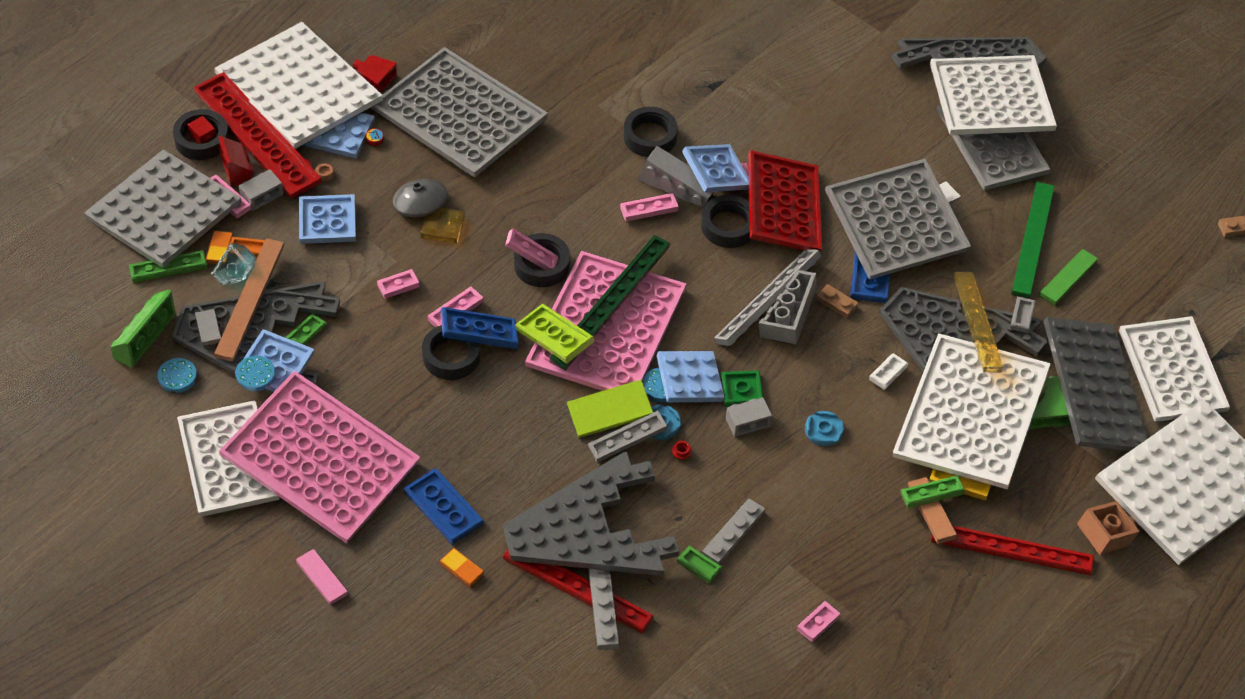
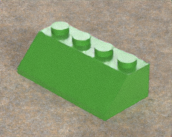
(144, 329)

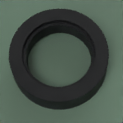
(650, 115)
(199, 151)
(718, 236)
(548, 277)
(448, 371)

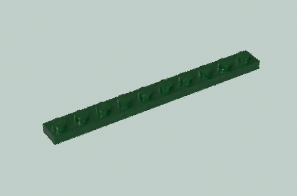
(619, 291)

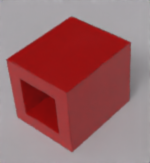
(201, 131)

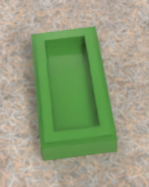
(699, 564)

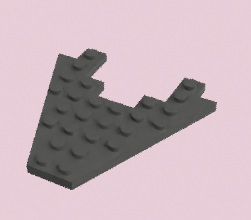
(923, 49)
(275, 307)
(920, 316)
(573, 528)

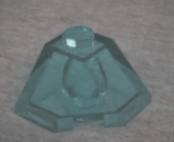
(234, 265)

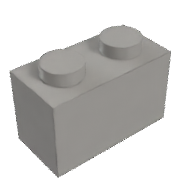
(261, 189)
(748, 416)

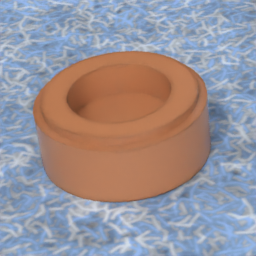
(325, 171)

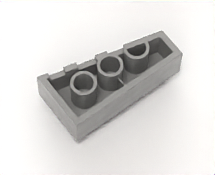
(674, 177)
(789, 312)

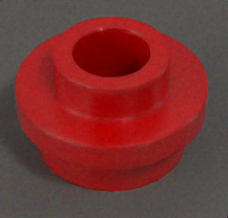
(682, 446)

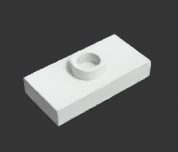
(888, 371)

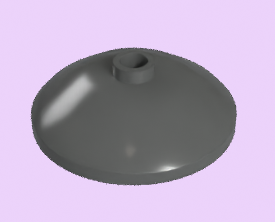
(420, 197)

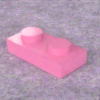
(398, 284)
(818, 621)

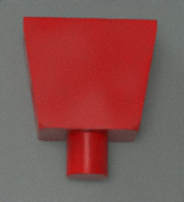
(376, 71)

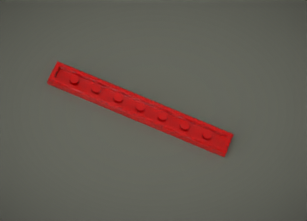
(1021, 550)
(580, 589)

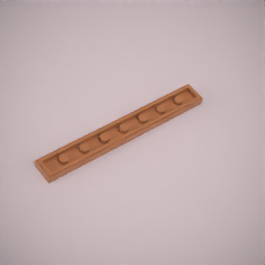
(249, 300)

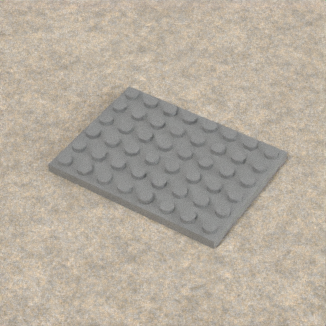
(459, 111)

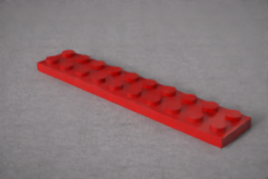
(258, 135)

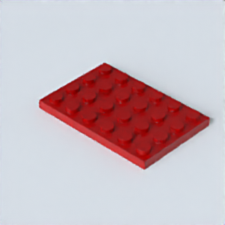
(784, 201)

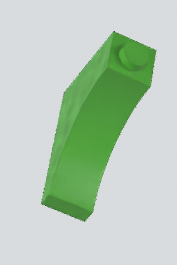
(1052, 408)

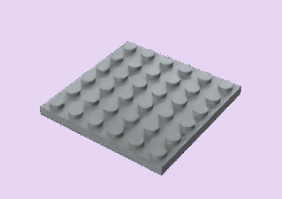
(163, 208)
(897, 218)

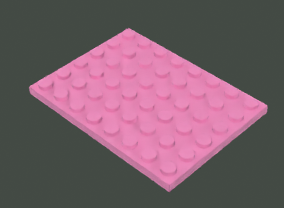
(628, 338)
(319, 456)

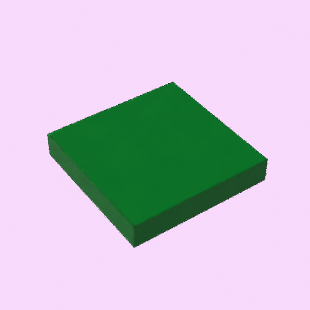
(741, 386)

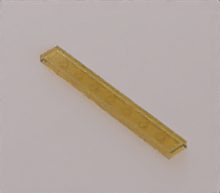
(978, 322)

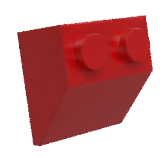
(235, 161)

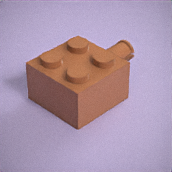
(1108, 527)

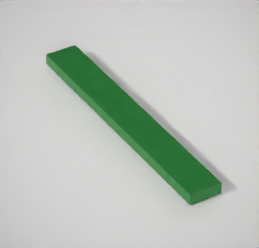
(1032, 240)

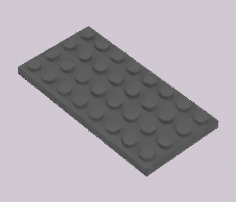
(1095, 384)

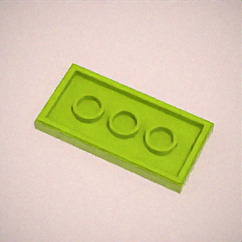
(554, 333)
(609, 408)

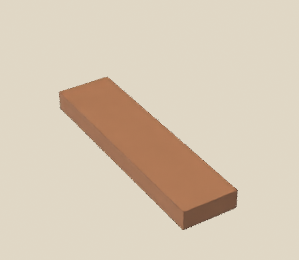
(935, 517)

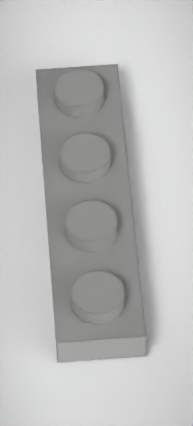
(627, 436)
(733, 531)

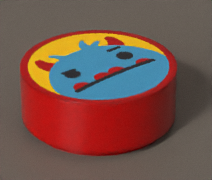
(374, 137)

